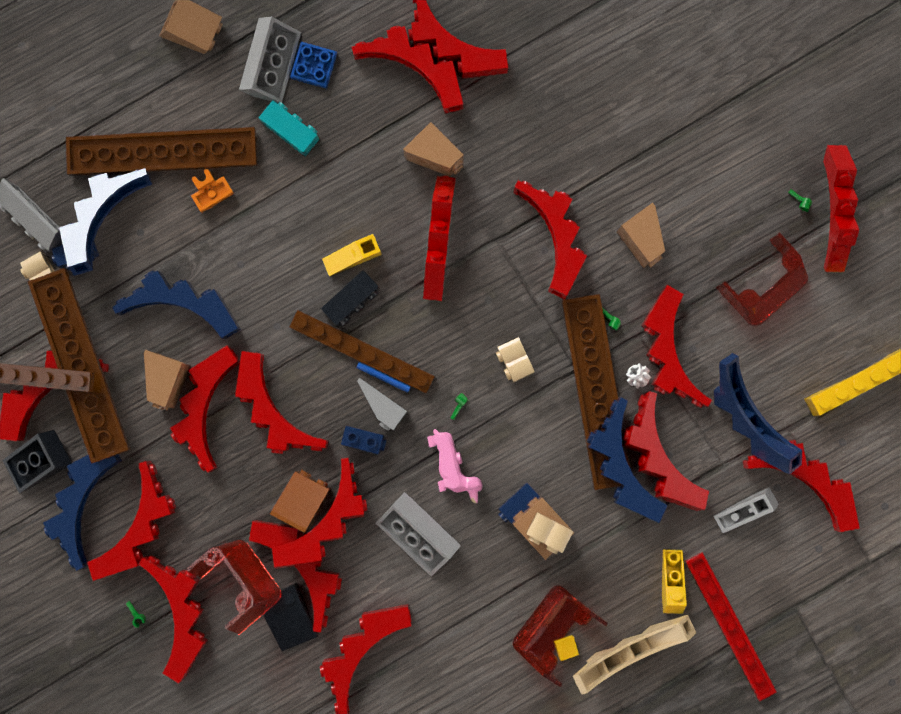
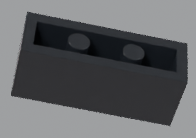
(351, 299)

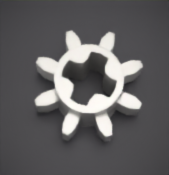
(638, 375)

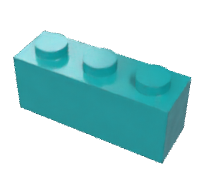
(289, 127)

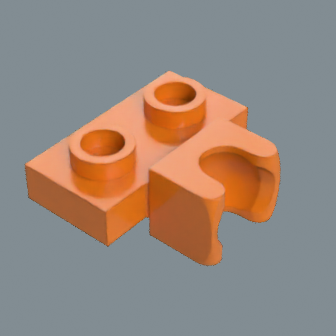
(210, 191)

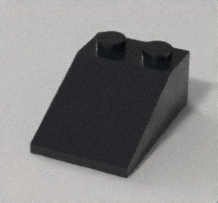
(36, 460)
(290, 619)

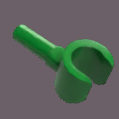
(805, 202)
(614, 323)
(461, 399)
(135, 614)

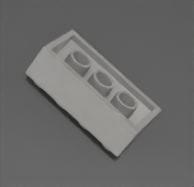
(270, 60)
(29, 215)
(418, 534)

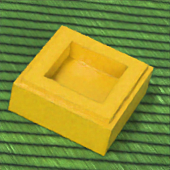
(566, 648)

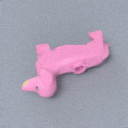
(450, 468)

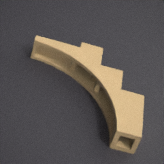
(629, 650)

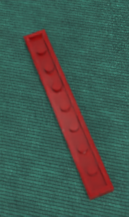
(730, 626)

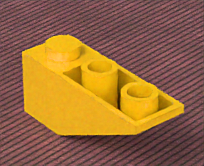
(352, 255)
(673, 582)

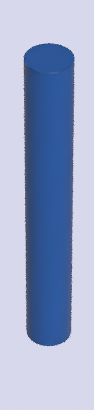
(384, 377)

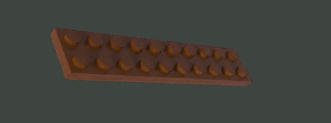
(161, 151)
(75, 351)
(592, 373)

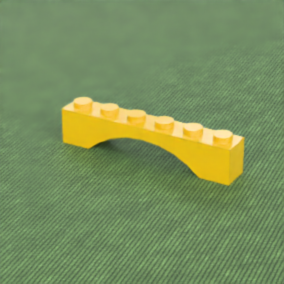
(855, 385)

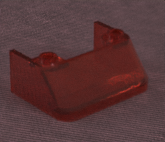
(759, 309)
(258, 586)
(548, 624)

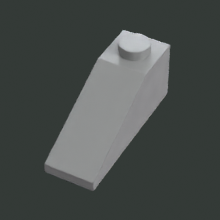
(385, 409)
(747, 510)

